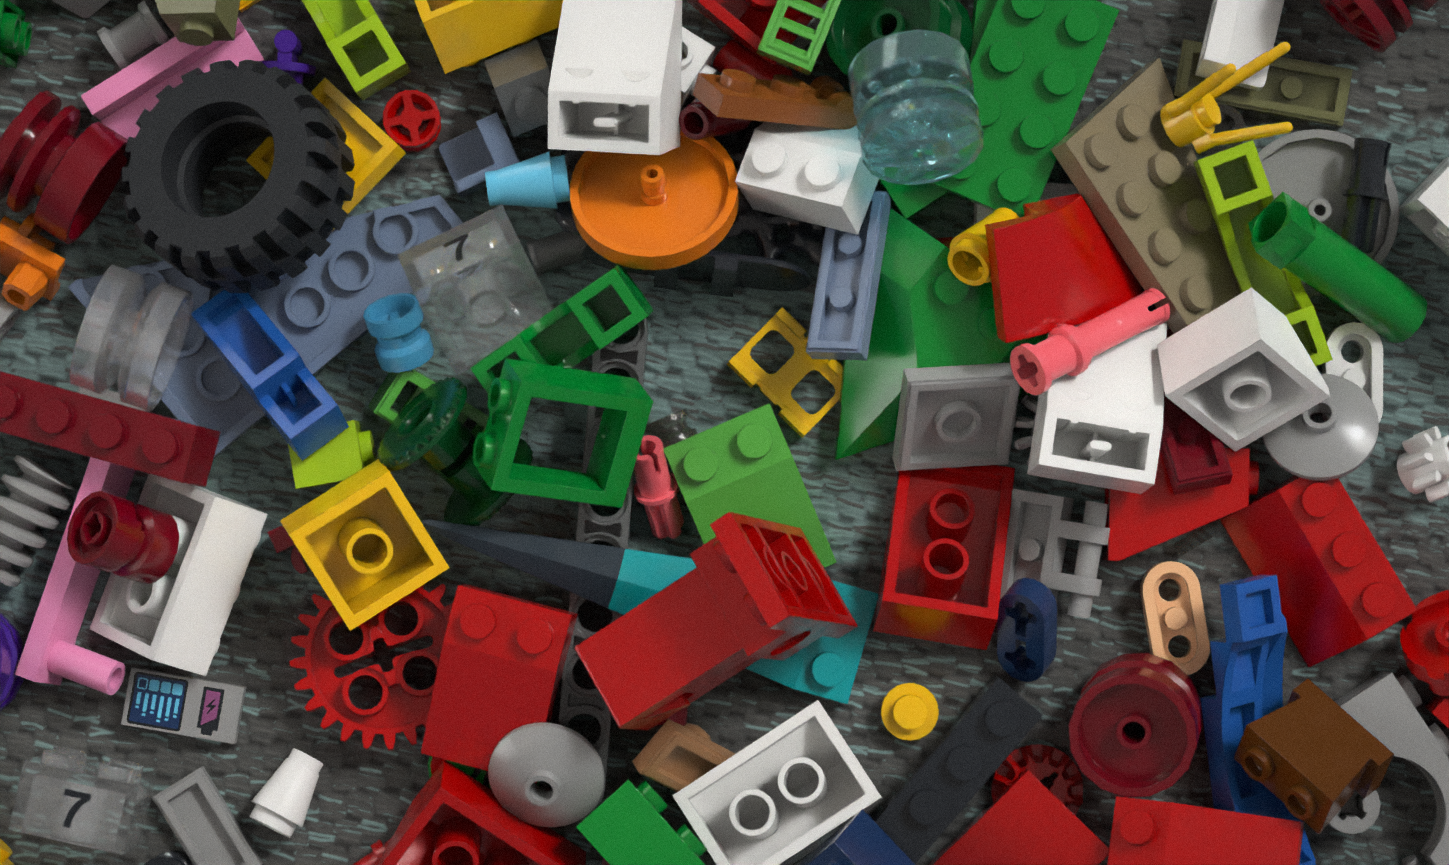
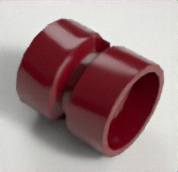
(122, 537)

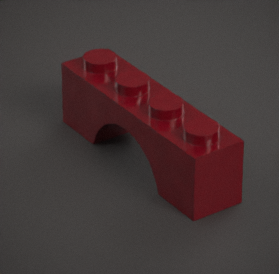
(106, 430)

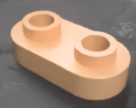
(1175, 617)

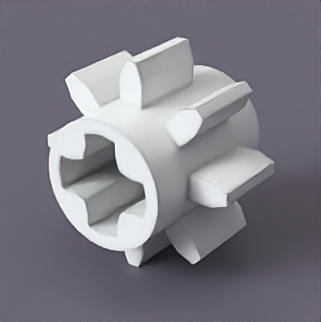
(1426, 464)

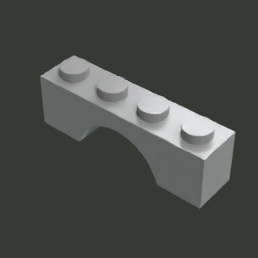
(1390, 714)

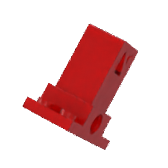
(748, 599)

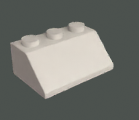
(186, 609)
(779, 794)

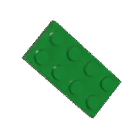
(1027, 92)

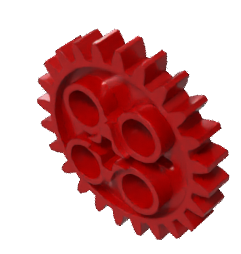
(401, 706)

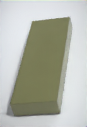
(1291, 89)

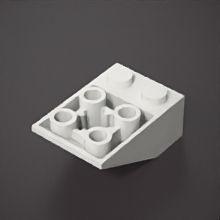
(616, 77)
(1106, 420)

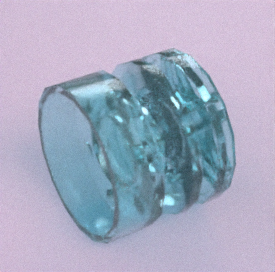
(915, 107)

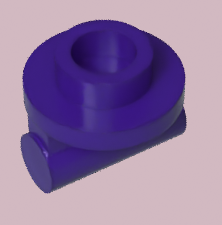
(289, 50)

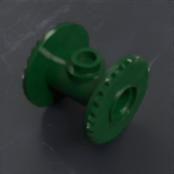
(431, 432)

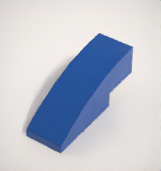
(271, 371)

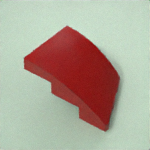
(1054, 269)
(1025, 829)

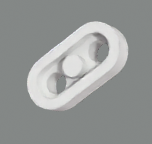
(1366, 371)

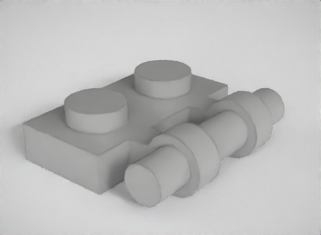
(1038, 545)

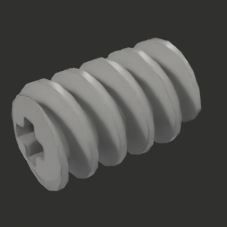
(25, 511)

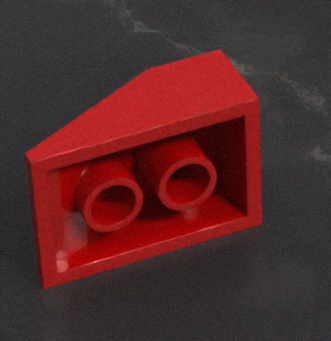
(946, 554)
(494, 673)
(1196, 835)

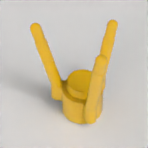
(1197, 113)

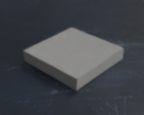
(955, 416)

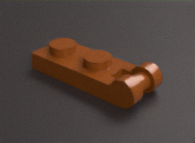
(776, 100)

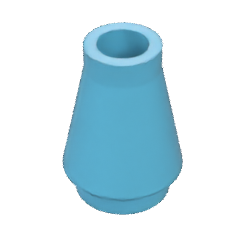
(530, 183)

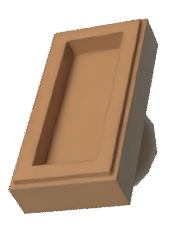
(679, 755)

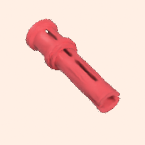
(1071, 348)

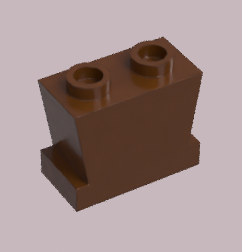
(1313, 756)

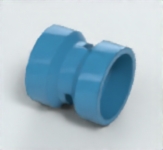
(398, 331)

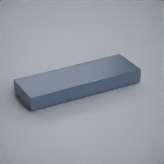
(849, 286)

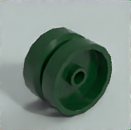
(864, 21)

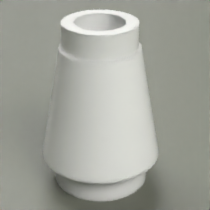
(287, 794)

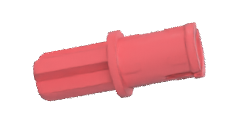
(657, 489)

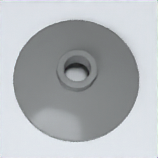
(1329, 447)
(550, 755)

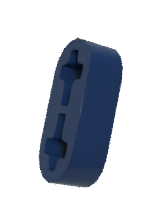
(1039, 632)

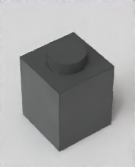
(521, 86)

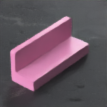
(127, 93)

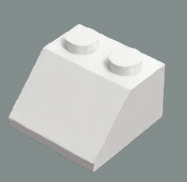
(807, 175)
(1240, 370)

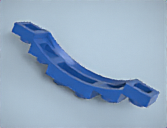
(1247, 688)

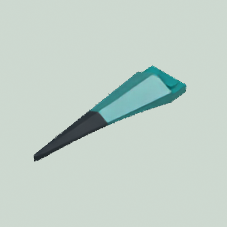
(629, 577)

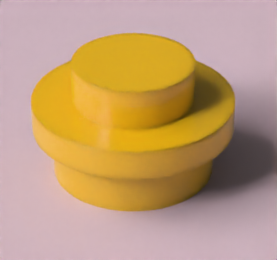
(909, 711)

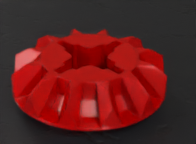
(1042, 762)

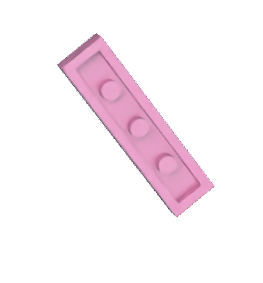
(51, 646)

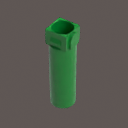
(1337, 269)

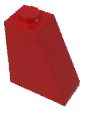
(1159, 515)

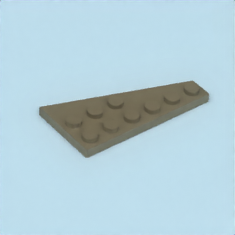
(1150, 197)

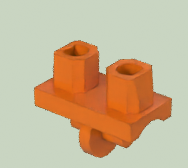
(28, 263)

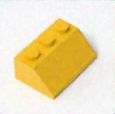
(476, 29)

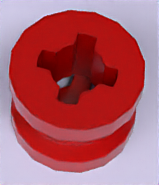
(410, 110)

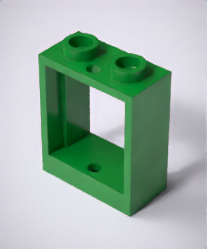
(615, 446)

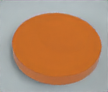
(655, 207)

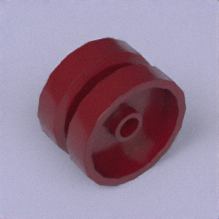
(1129, 757)

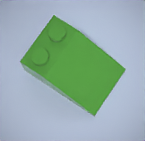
(745, 471)

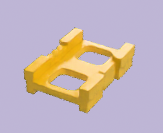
(778, 386)

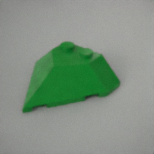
(918, 322)

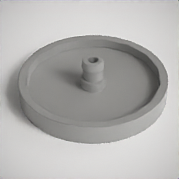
(1313, 171)

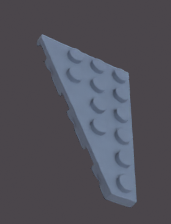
(314, 310)

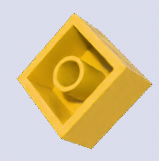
(364, 544)

